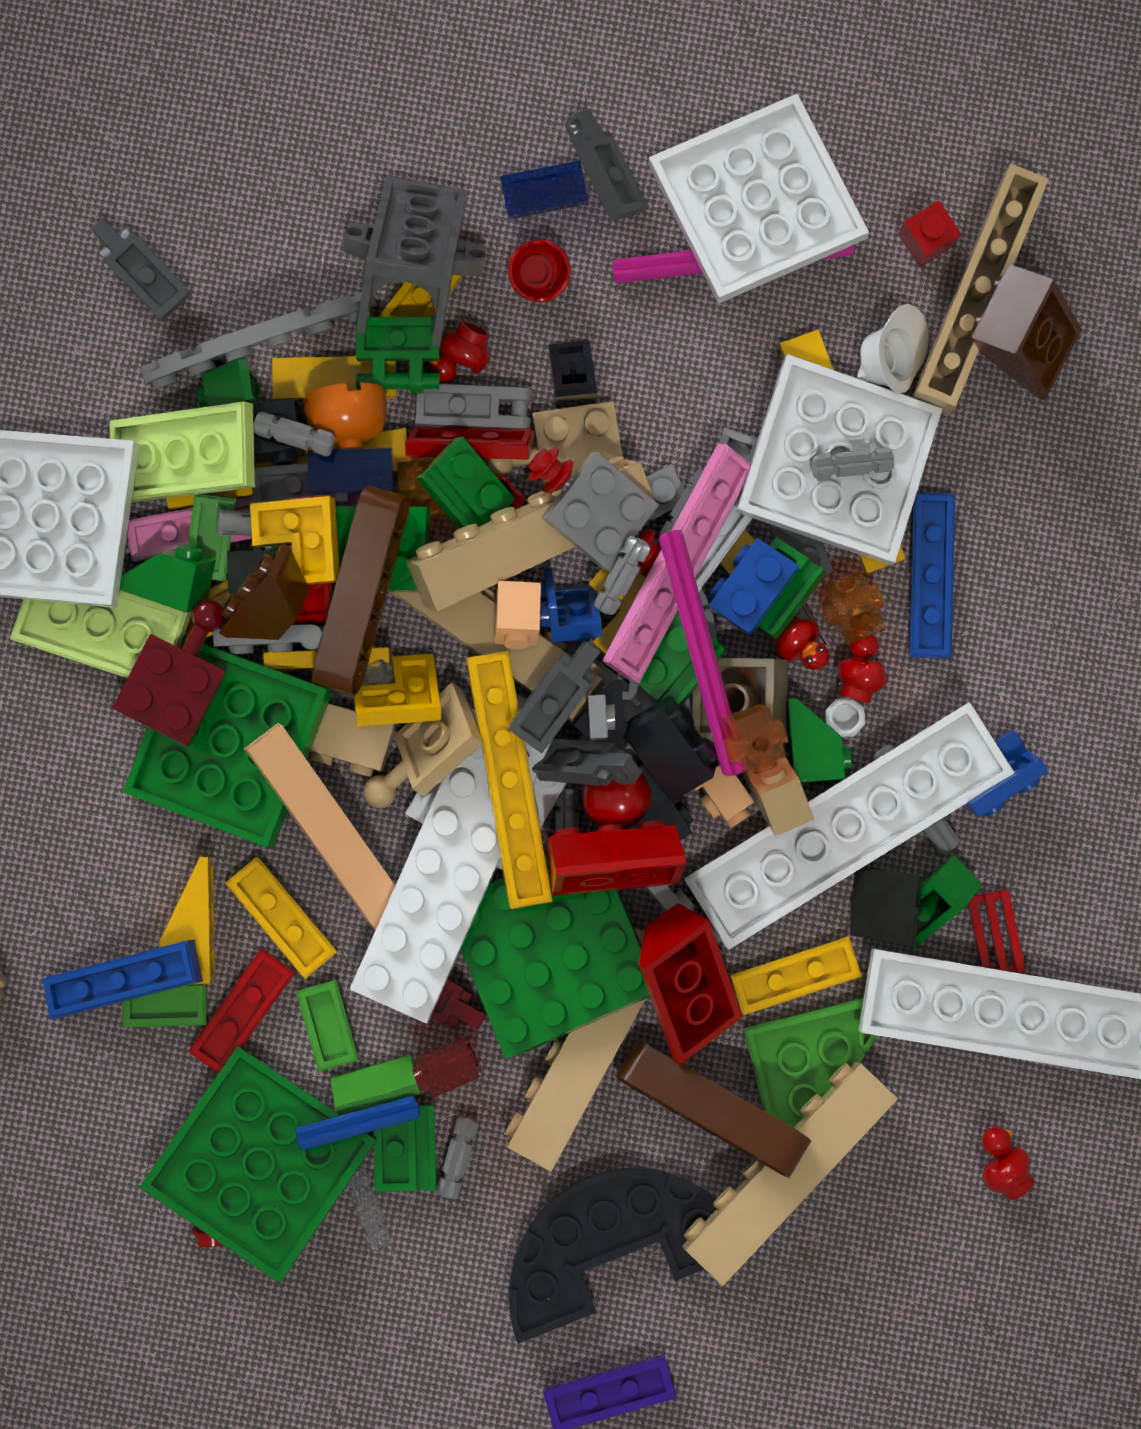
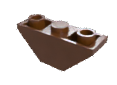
(267, 599)

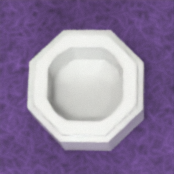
(845, 717)

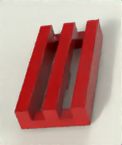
(1011, 929)

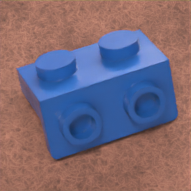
(752, 586)
(569, 611)
(1027, 771)

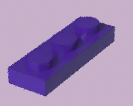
(609, 1393)

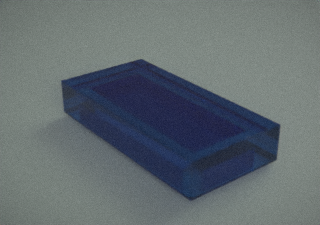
(350, 470)

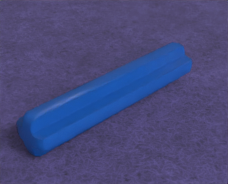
(357, 1123)

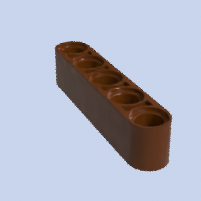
(361, 590)
(713, 1109)

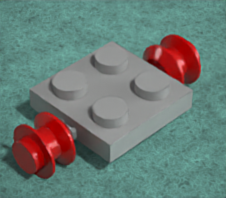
(596, 507)

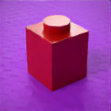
(929, 233)

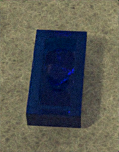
(544, 190)

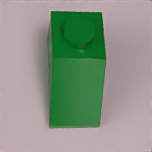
(229, 384)
(172, 578)
(814, 746)
(944, 896)

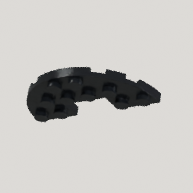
(593, 1225)

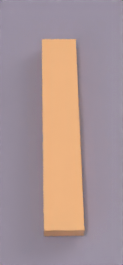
(322, 822)

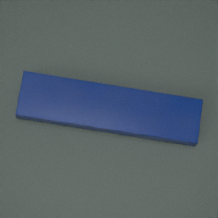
(932, 576)
(122, 979)

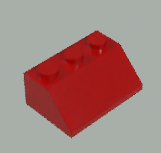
(615, 858)
(687, 981)

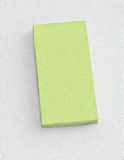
(191, 450)
(97, 634)

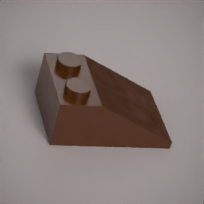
(1027, 329)

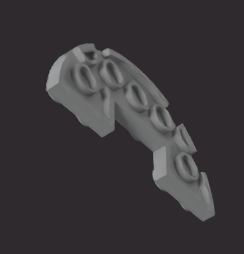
(240, 343)

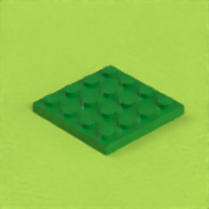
(215, 775)
(552, 964)
(242, 1170)

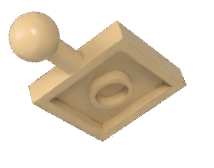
(574, 432)
(429, 750)

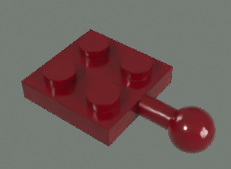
(172, 685)

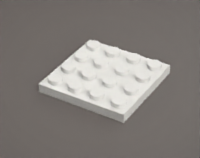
(758, 198)
(835, 413)
(64, 516)

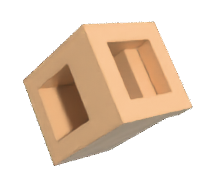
(725, 798)

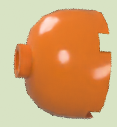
(349, 414)

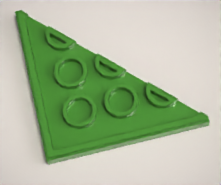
(801, 1053)

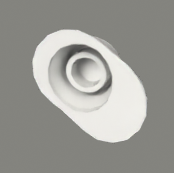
(896, 351)

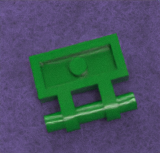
(398, 341)

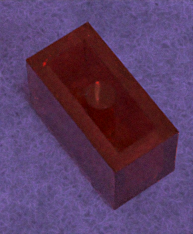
(446, 1066)

